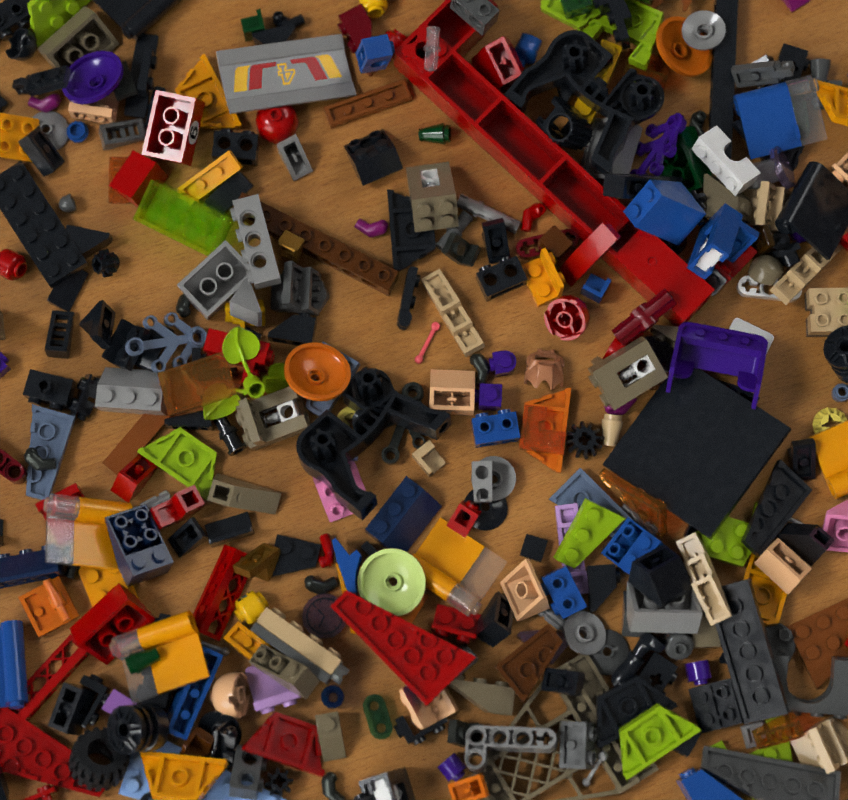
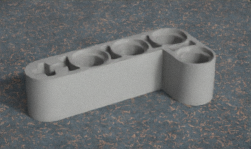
(510, 745)

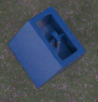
(629, 544)

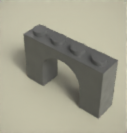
(832, 701)

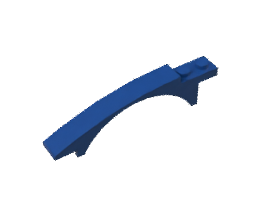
(348, 565)

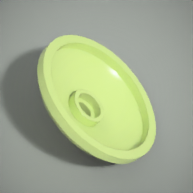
(375, 576)

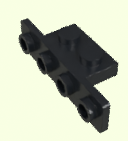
(142, 74)

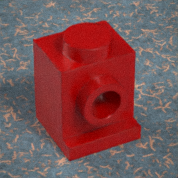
(459, 523)

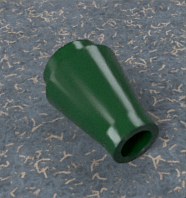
(436, 134)
(141, 660)

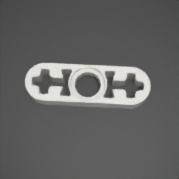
(761, 295)

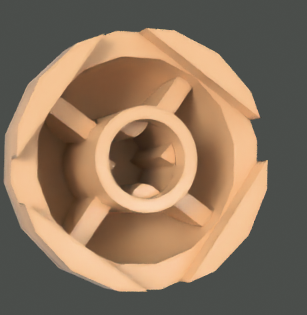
(230, 694)

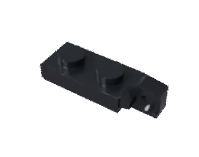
(43, 81)

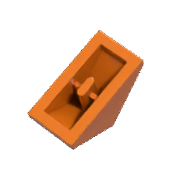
(469, 788)

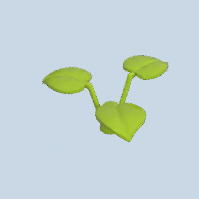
(242, 346)

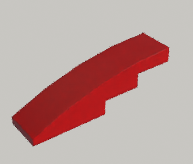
(589, 253)

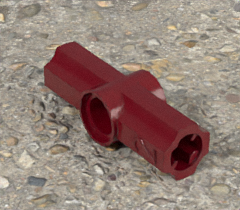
(644, 317)

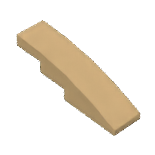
(801, 274)
(452, 312)
(704, 578)

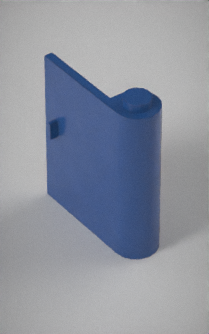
(12, 665)

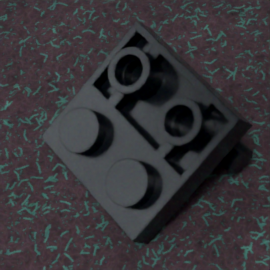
(715, 705)

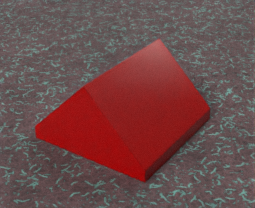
(135, 176)

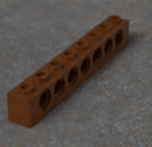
(330, 251)

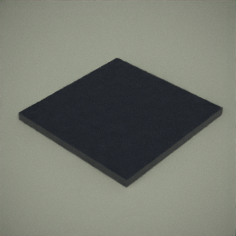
(697, 449)

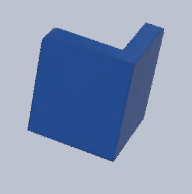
(595, 288)

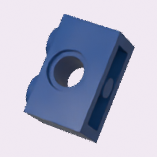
(374, 53)

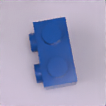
(495, 429)
(563, 592)

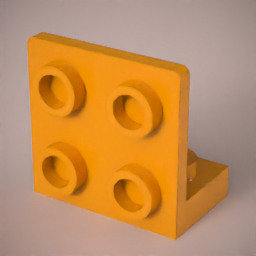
(11, 131)
(543, 278)

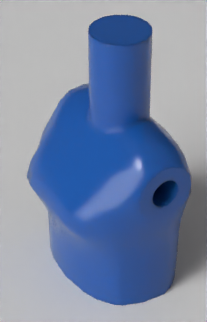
(527, 48)

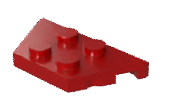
(288, 743)

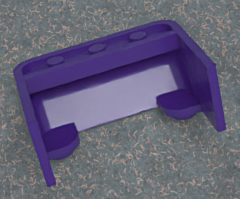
(720, 352)

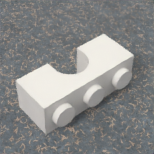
(735, 175)

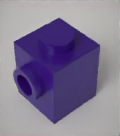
(489, 397)

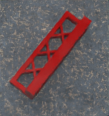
(217, 591)
(56, 679)

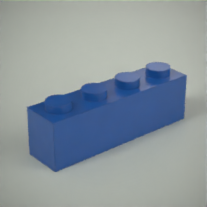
(190, 698)

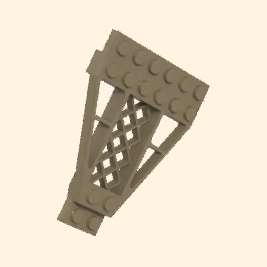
(582, 710)

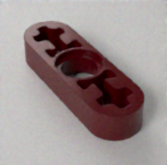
(530, 243)

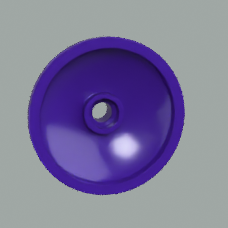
(93, 77)

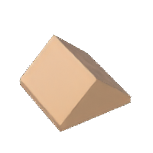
(524, 591)

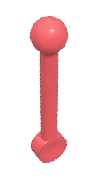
(435, 327)

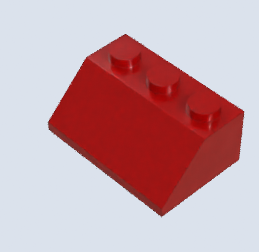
(112, 616)

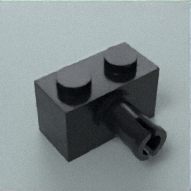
(49, 389)

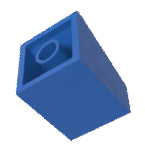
(665, 210)
(701, 786)

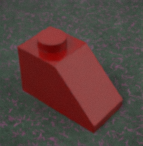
(133, 478)

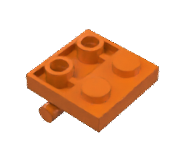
(49, 606)

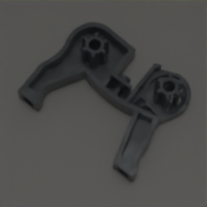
(580, 63)
(330, 443)

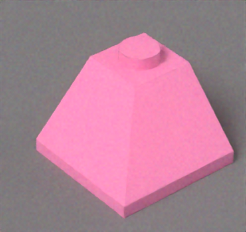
(837, 527)

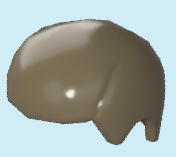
(766, 269)

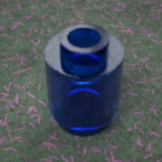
(326, 693)

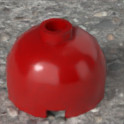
(277, 123)
(567, 317)

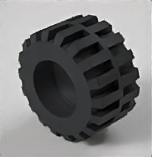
(93, 774)

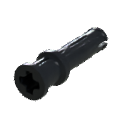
(229, 435)

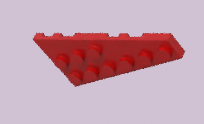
(413, 654)
(35, 754)

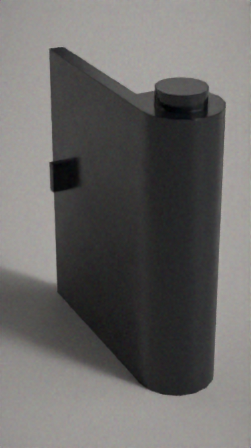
(136, 15)
(816, 209)

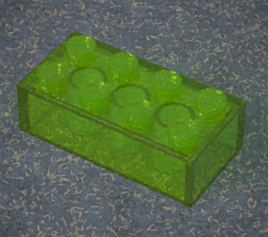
(183, 217)

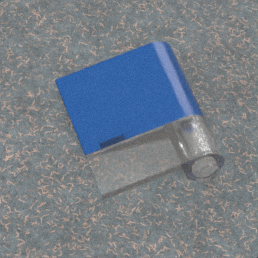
(781, 116)

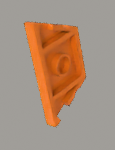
(556, 420)

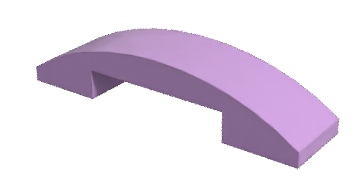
(564, 516)

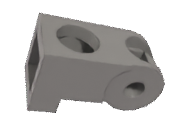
(482, 481)

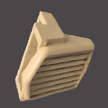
(766, 204)
(823, 745)

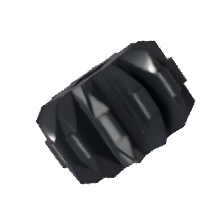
(591, 444)

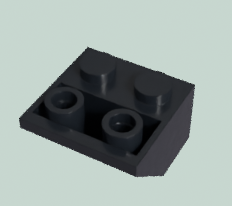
(373, 156)
(660, 575)

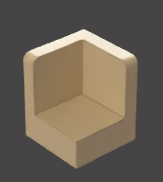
(428, 458)

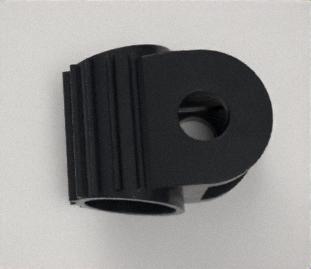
(574, 134)

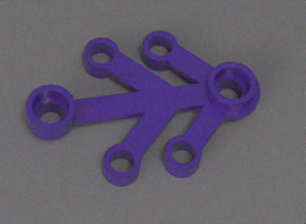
(672, 128)

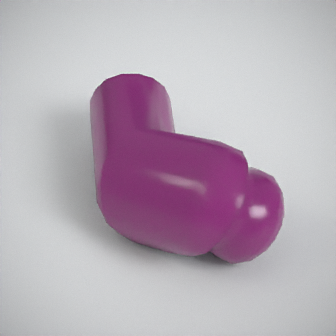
(45, 105)
(372, 230)
(621, 410)

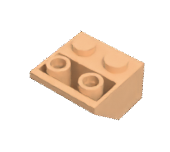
(452, 391)
(783, 566)

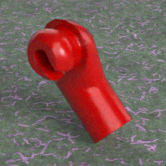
(531, 214)
(327, 545)

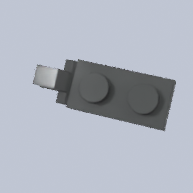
(761, 73)

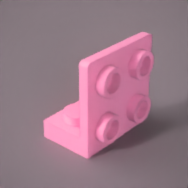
(332, 507)

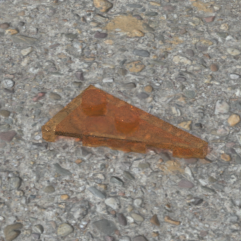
(639, 501)

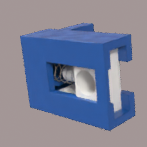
(720, 239)

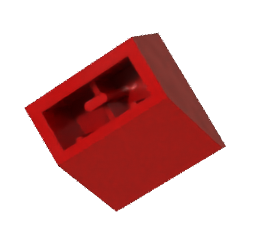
(499, 63)

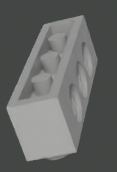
(251, 208)

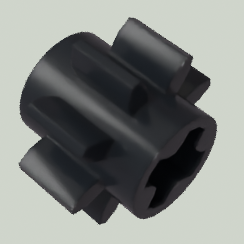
(105, 263)
(283, 778)

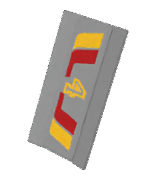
(285, 73)

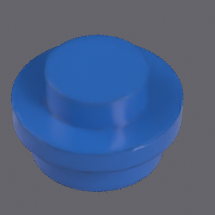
(77, 132)

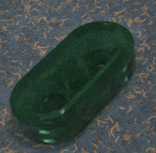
(377, 717)

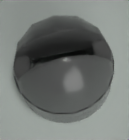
(67, 203)

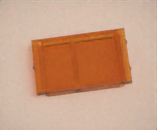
(197, 384)

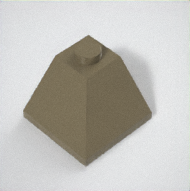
(719, 195)

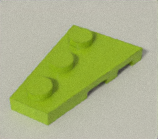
(586, 532)

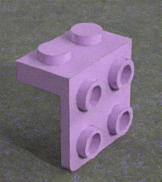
(268, 692)

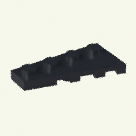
(776, 506)

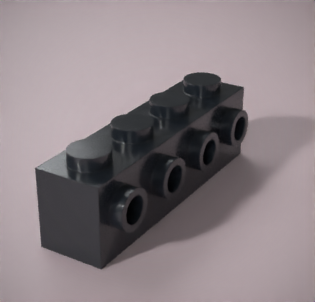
(12, 17)

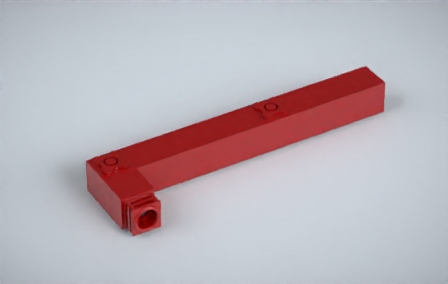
(542, 164)

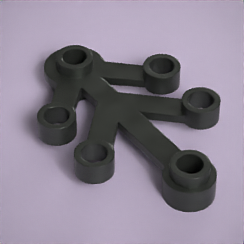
(399, 430)

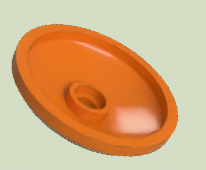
(677, 52)
(319, 363)

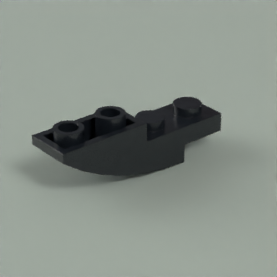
(620, 16)

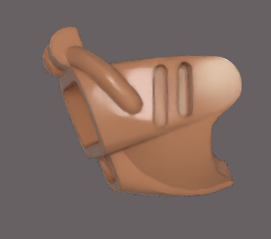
(546, 370)

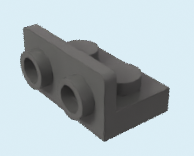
(577, 745)

